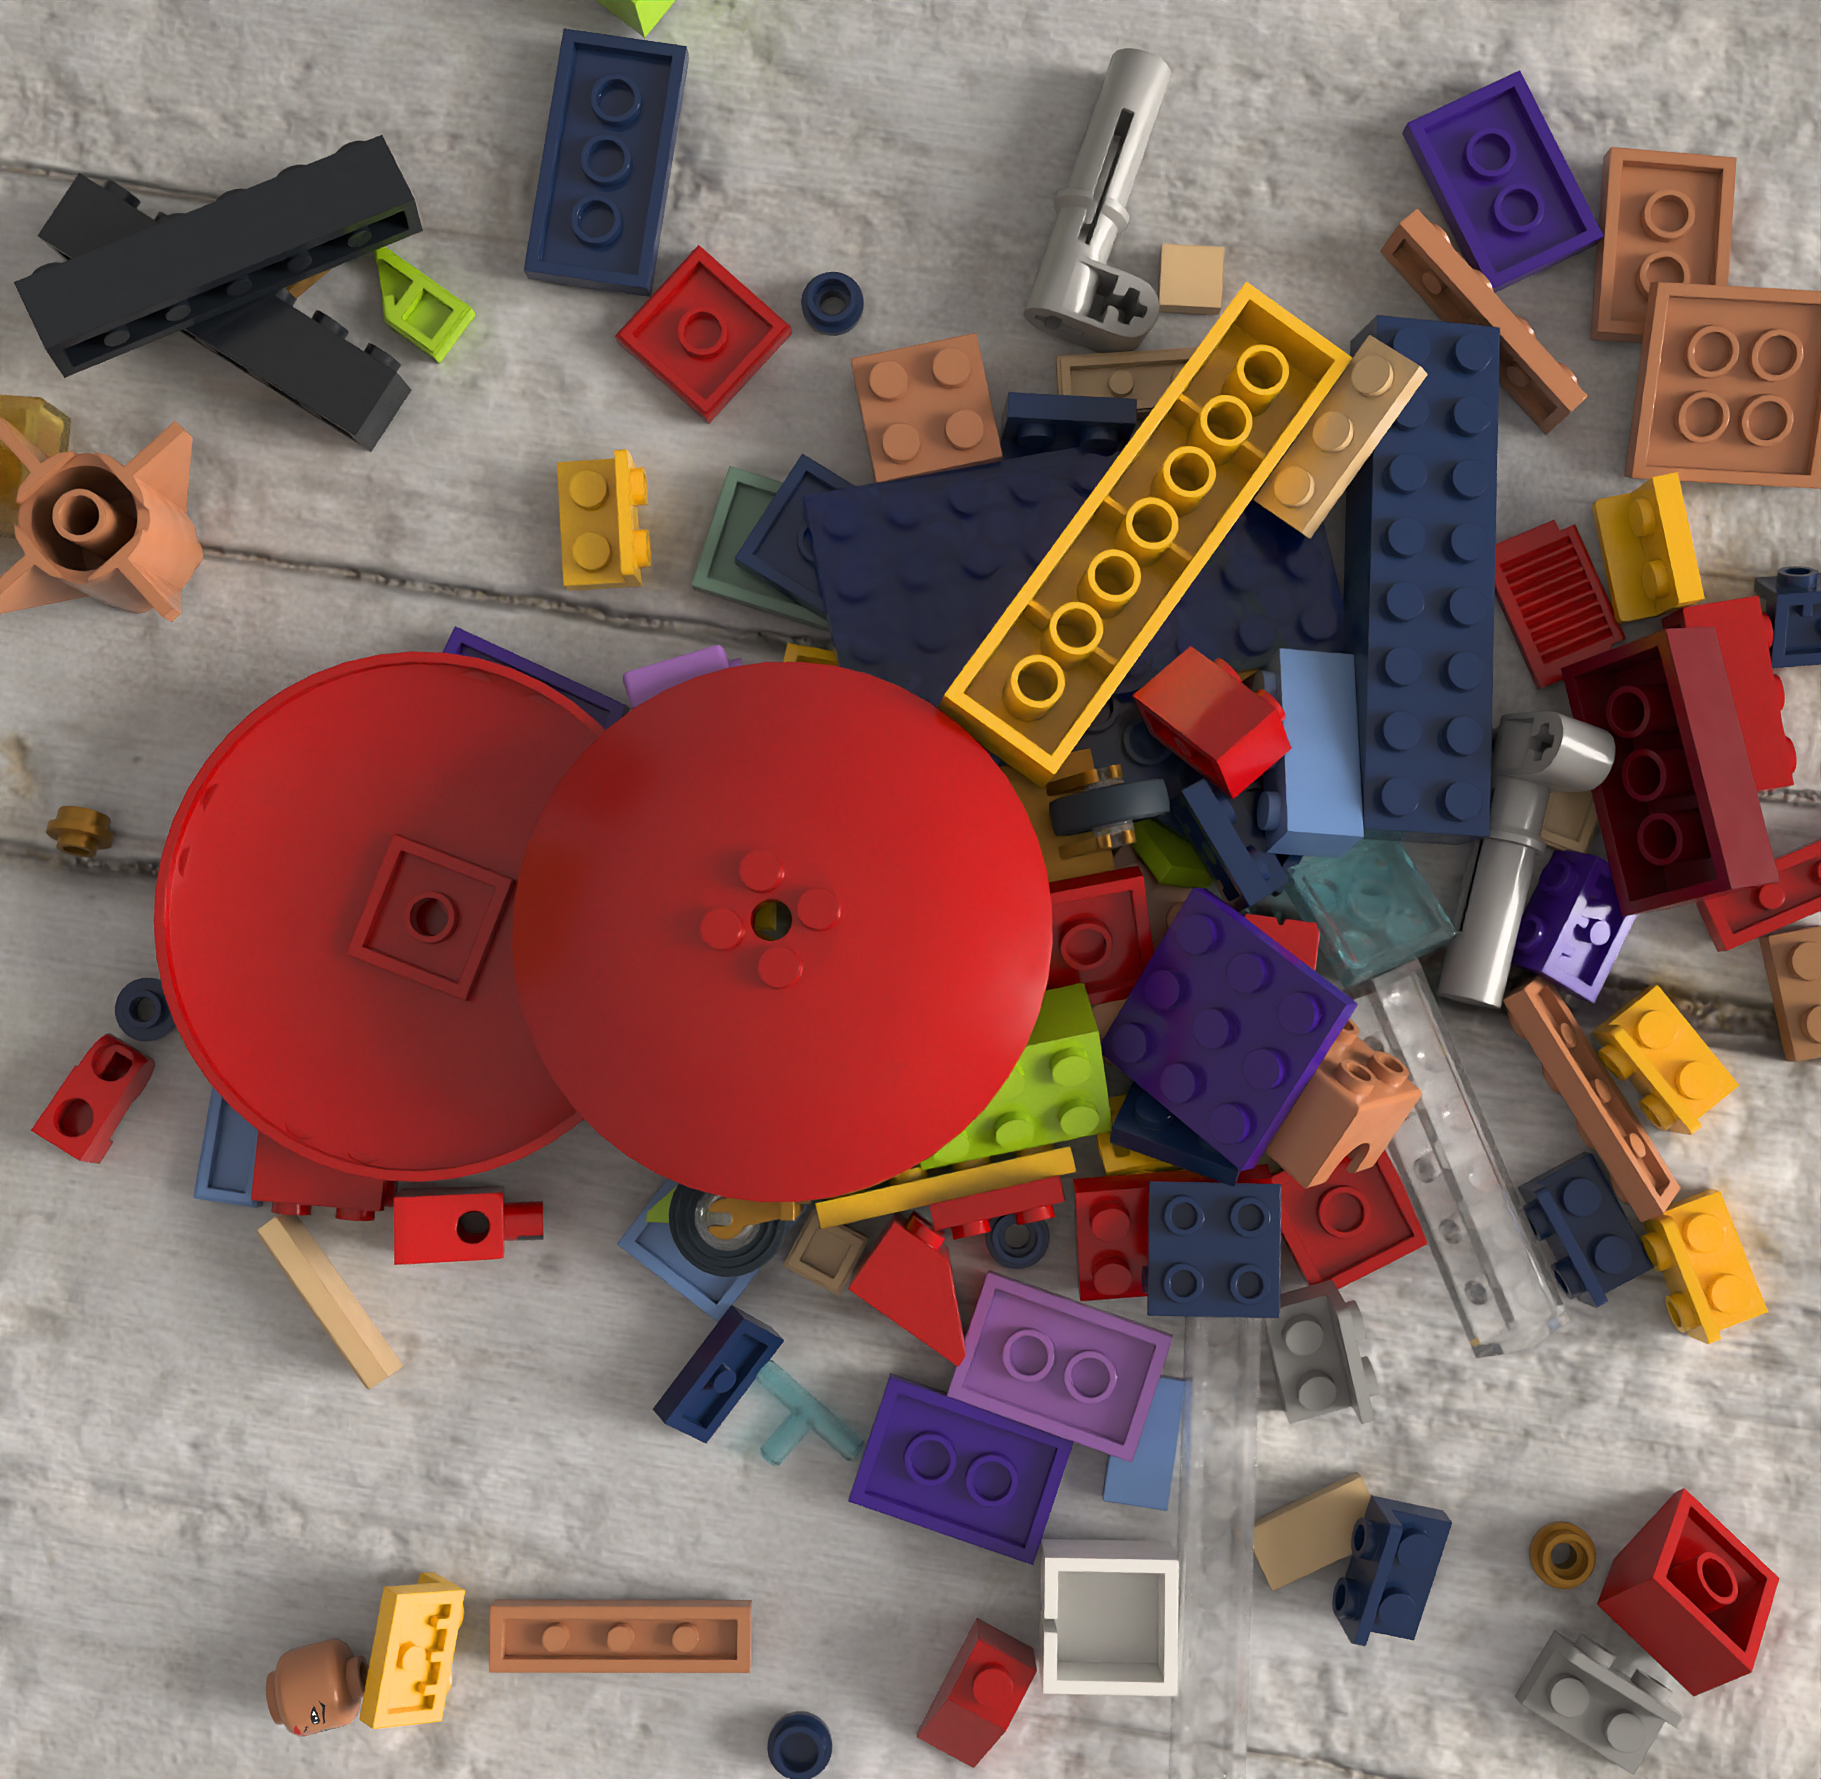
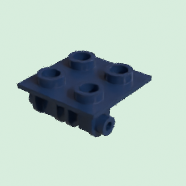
(1213, 1250)

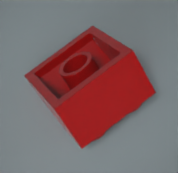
(913, 1283)
(1691, 1595)

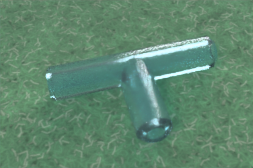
(805, 1415)

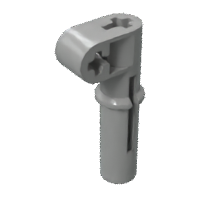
(1077, 270)
(1530, 760)

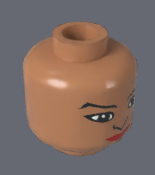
(316, 1687)

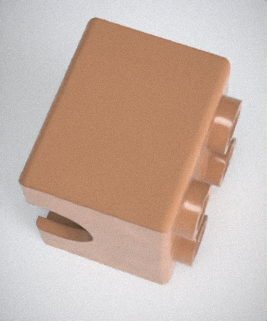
(1344, 1110)

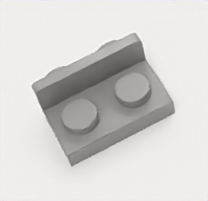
(1319, 1354)
(1596, 1702)

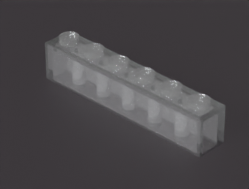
(1458, 1173)

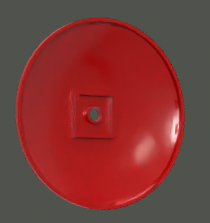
(300, 898)
(855, 1032)

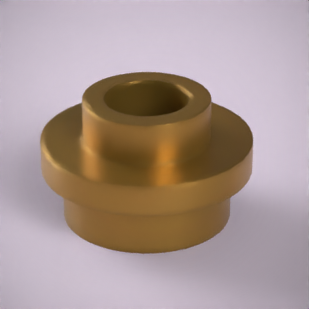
(80, 831)
(1578, 1565)

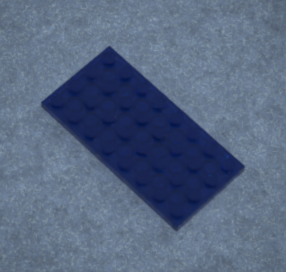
(935, 559)

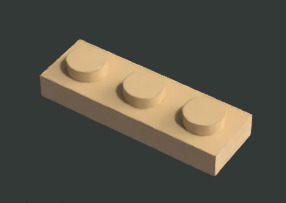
(1340, 436)

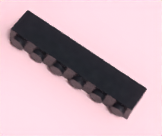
(219, 255)
(265, 337)

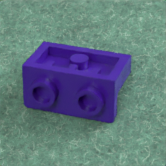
(1572, 925)

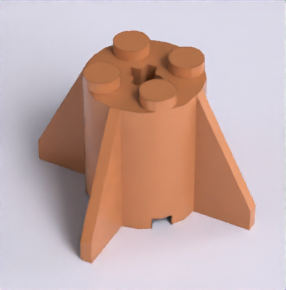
(103, 527)

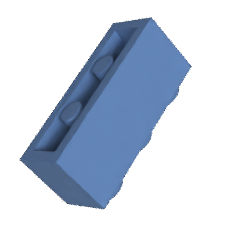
(1315, 789)

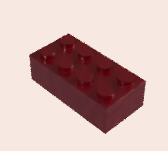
(1681, 789)

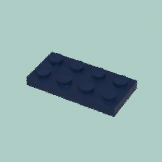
(606, 162)

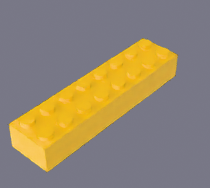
(1143, 535)

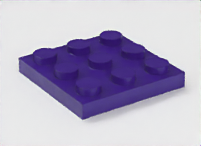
(1226, 1027)

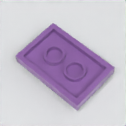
(1060, 1365)

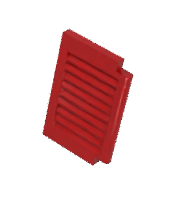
(1553, 600)

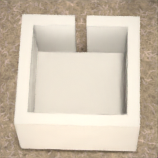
(1108, 1617)

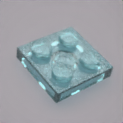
(1369, 909)

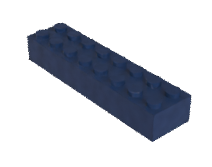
(1426, 590)

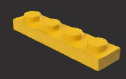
(970, 1177)

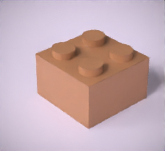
(926, 408)

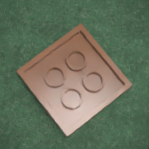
(1729, 386)

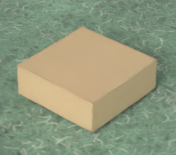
(1191, 279)
(826, 1254)

